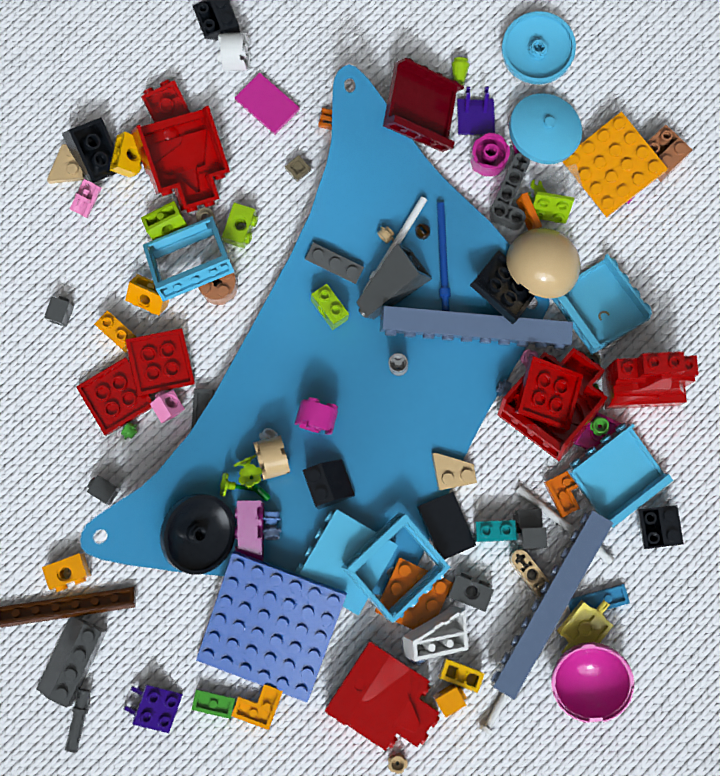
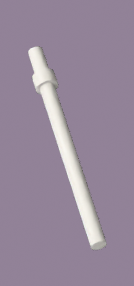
(402, 233)
(559, 520)

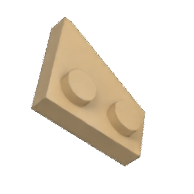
(65, 168)
(452, 472)

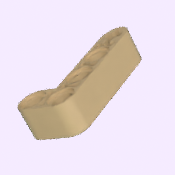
(540, 578)

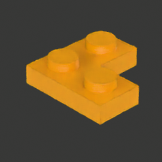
(260, 712)

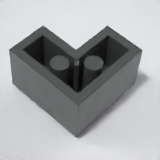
(530, 529)

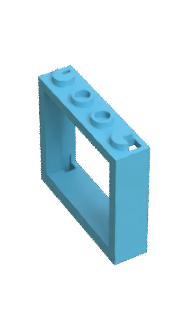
(195, 276)
(424, 585)

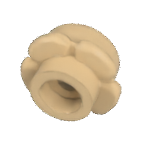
(385, 234)
(398, 769)

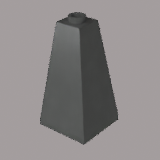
(393, 282)

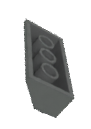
(71, 661)

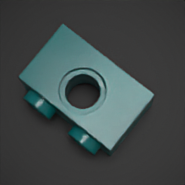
(495, 531)

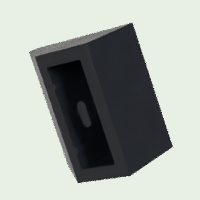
(216, 18)
(660, 527)

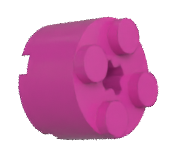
(485, 164)
(316, 416)

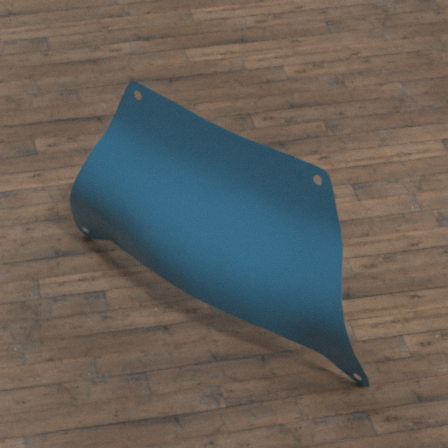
(291, 354)

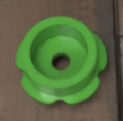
(604, 426)
(129, 430)

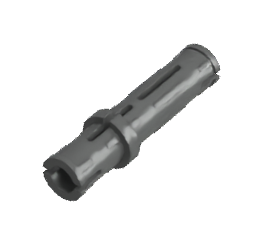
(79, 713)

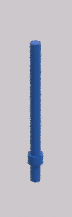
(444, 291)

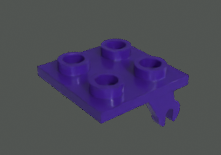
(475, 116)
(156, 708)

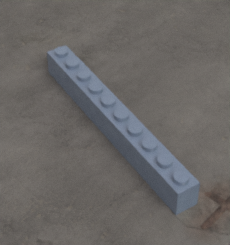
(476, 327)
(551, 605)

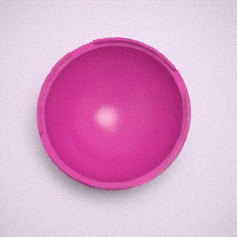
(592, 682)

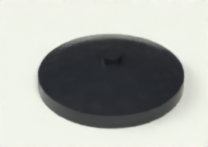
(197, 534)

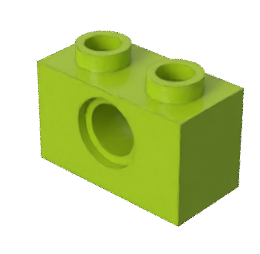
(240, 214)
(164, 220)
(329, 306)

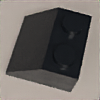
(328, 483)

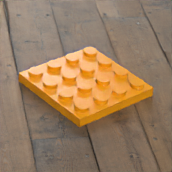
(615, 164)

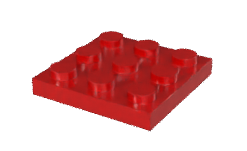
(159, 362)
(549, 393)
(113, 397)

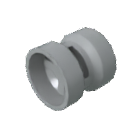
(398, 364)

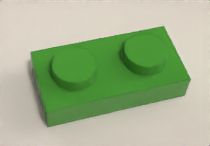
(213, 703)

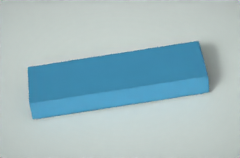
(614, 595)

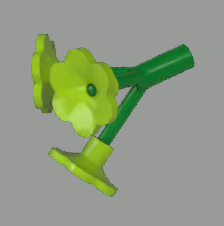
(249, 476)

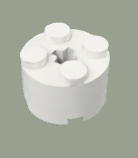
(234, 51)

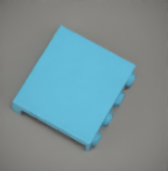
(599, 290)
(618, 474)
(334, 547)

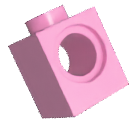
(167, 405)

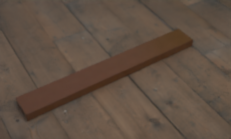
(67, 607)

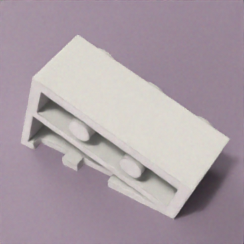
(438, 636)

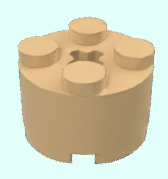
(272, 457)

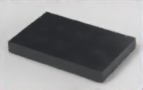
(446, 525)

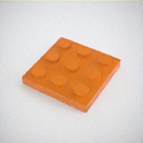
(401, 580)

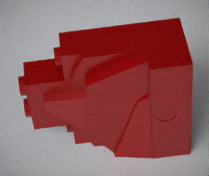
(184, 157)
(649, 380)
(589, 402)
(384, 700)

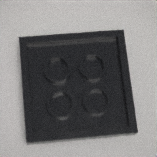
(501, 290)

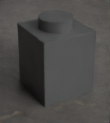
(59, 311)
(103, 489)

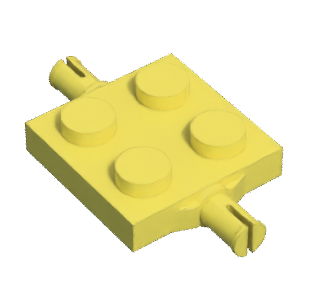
(585, 625)

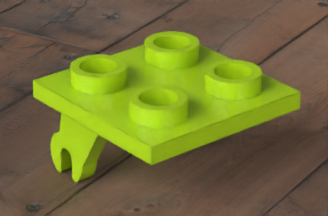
(550, 206)

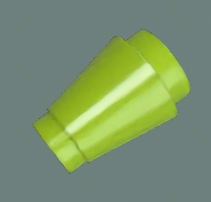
(459, 69)

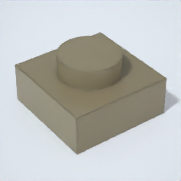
(297, 168)

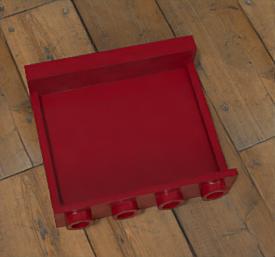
(421, 104)

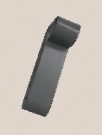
(510, 188)

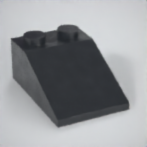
(91, 148)

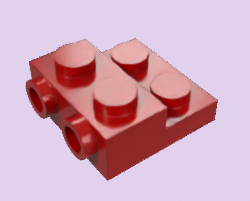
(165, 101)

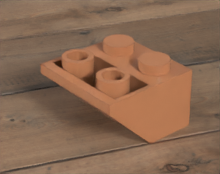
(669, 149)

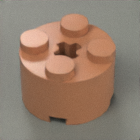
(223, 292)

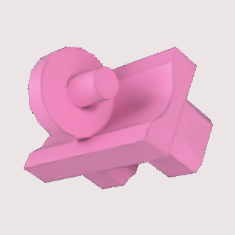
(85, 198)

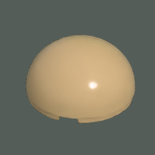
(544, 262)

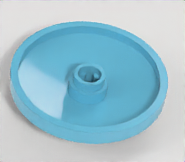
(538, 47)
(545, 128)

